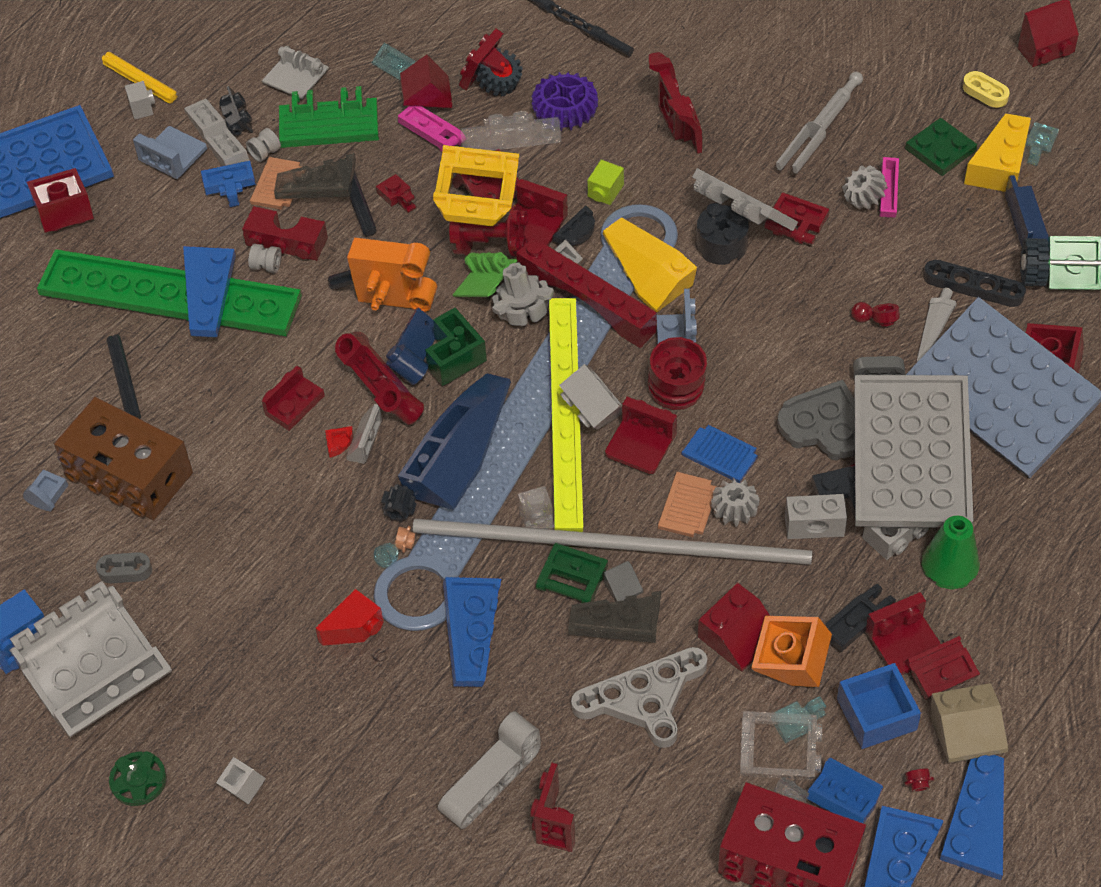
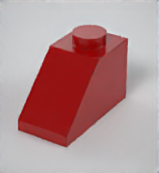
(351, 621)

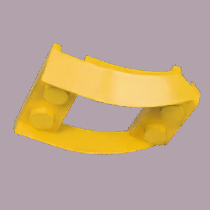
(479, 163)

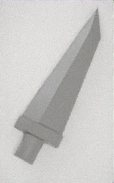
(937, 317)

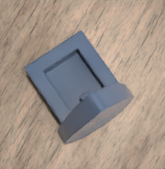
(45, 490)

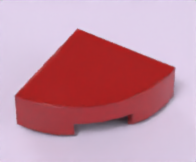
(338, 440)

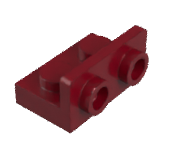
(291, 399)

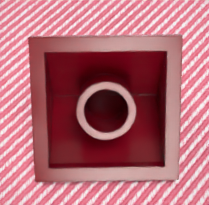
(425, 85)

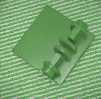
(484, 275)

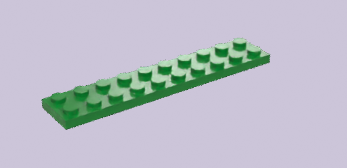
(163, 291)

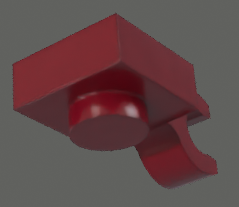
(396, 191)

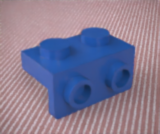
(845, 791)

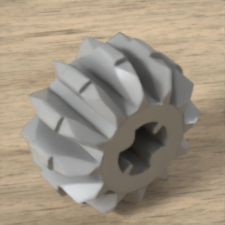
(864, 187)
(735, 502)

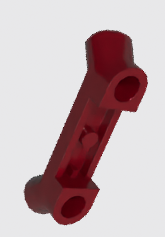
(389, 391)

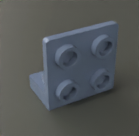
(170, 152)
(678, 325)

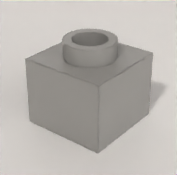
(140, 99)
(241, 780)

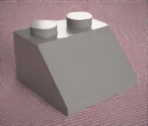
(591, 397)

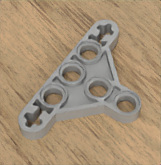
(631, 701)

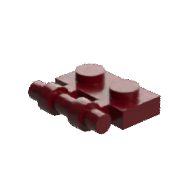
(807, 214)

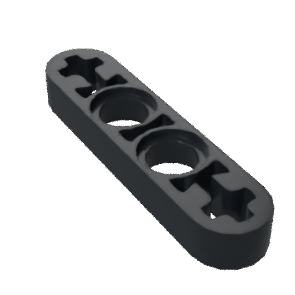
(975, 279)

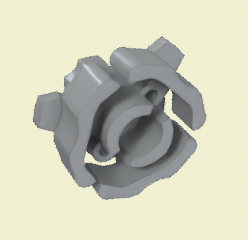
(521, 292)

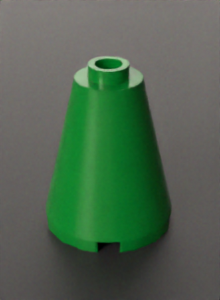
(952, 554)

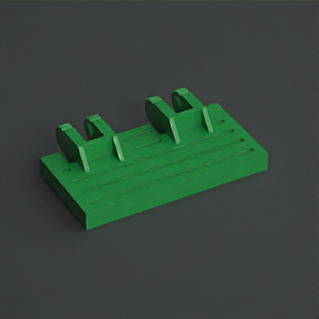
(328, 123)

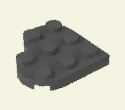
(821, 418)

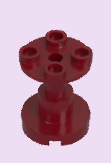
(465, 234)

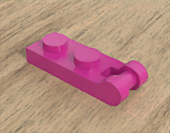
(429, 126)

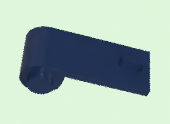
(409, 352)

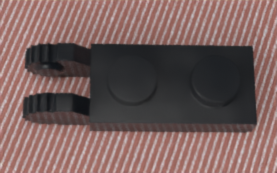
(853, 618)

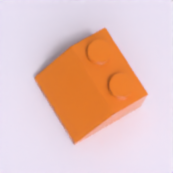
(792, 650)

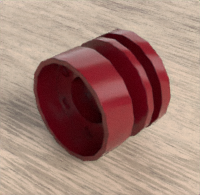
(677, 373)

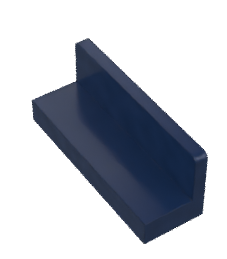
(1024, 211)

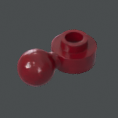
(884, 314)

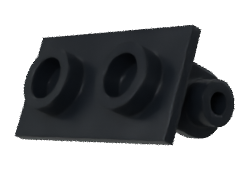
(236, 115)

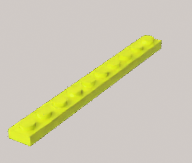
(565, 419)

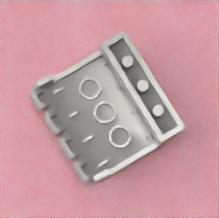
(87, 659)

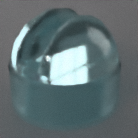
(386, 555)

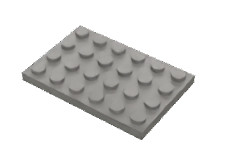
(912, 450)

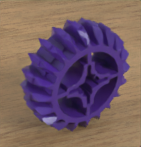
(565, 97)

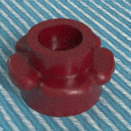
(918, 779)

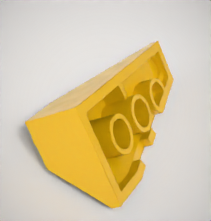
(652, 265)

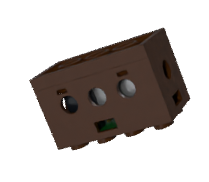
(123, 458)

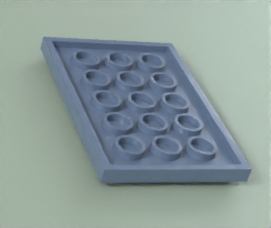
(1018, 390)

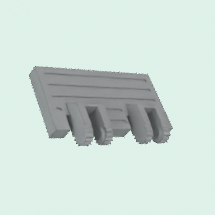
(742, 204)

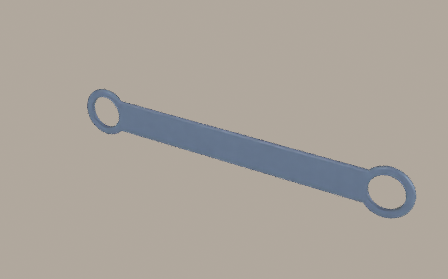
(516, 437)

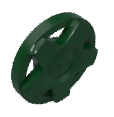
(137, 778)

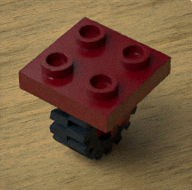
(491, 67)

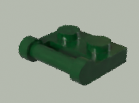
(573, 566)

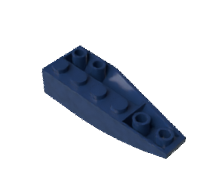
(456, 444)

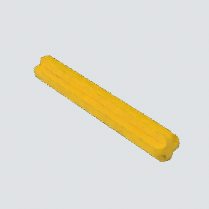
(136, 75)

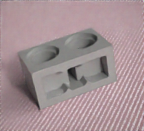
(895, 544)

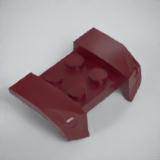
(675, 108)

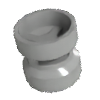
(263, 145)
(264, 258)

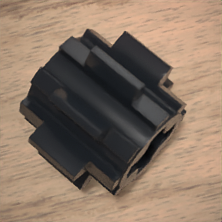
(398, 503)

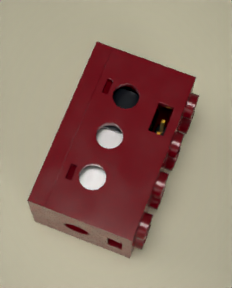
(788, 843)

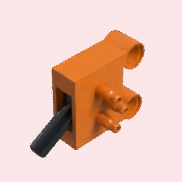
(385, 274)

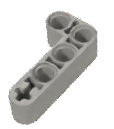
(493, 772)

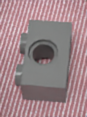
(815, 516)

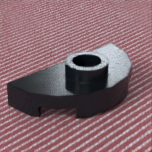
(577, 229)

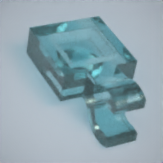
(1040, 139)
(791, 732)

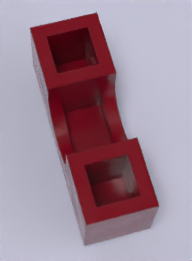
(303, 240)

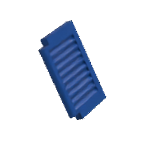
(721, 453)

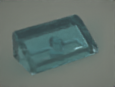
(392, 60)

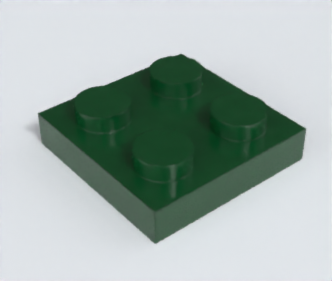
(941, 146)

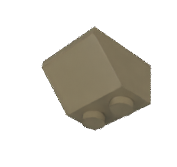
(969, 722)

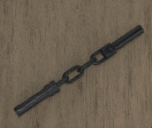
(596, 32)

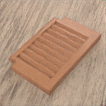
(264, 191)
(687, 505)

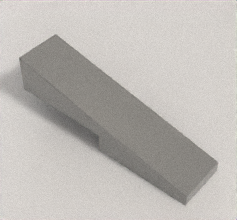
(215, 133)

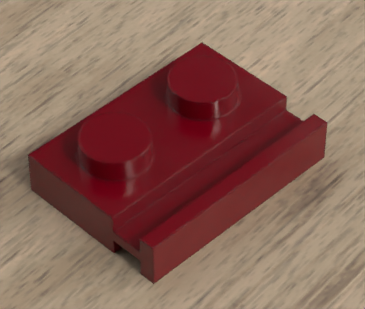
(942, 667)

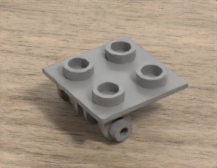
(295, 72)

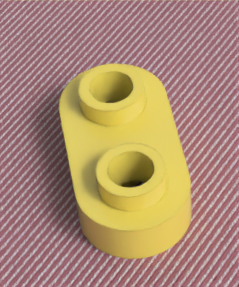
(986, 89)

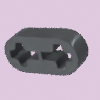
(879, 366)
(124, 567)

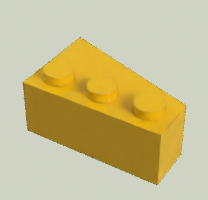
(999, 154)

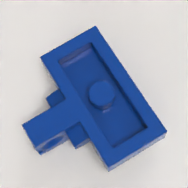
(228, 180)

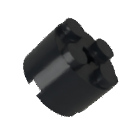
(721, 234)

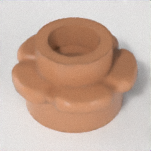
(405, 539)

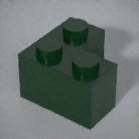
(457, 347)

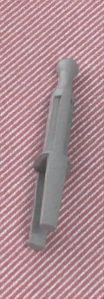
(816, 128)

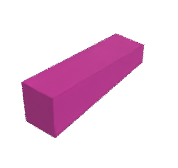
(890, 170)

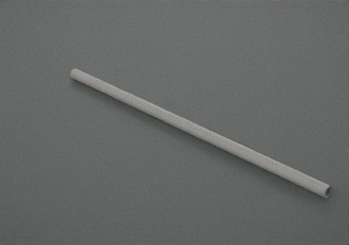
(613, 541)

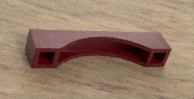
(624, 313)

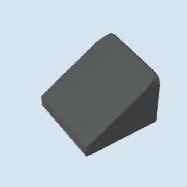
(622, 581)

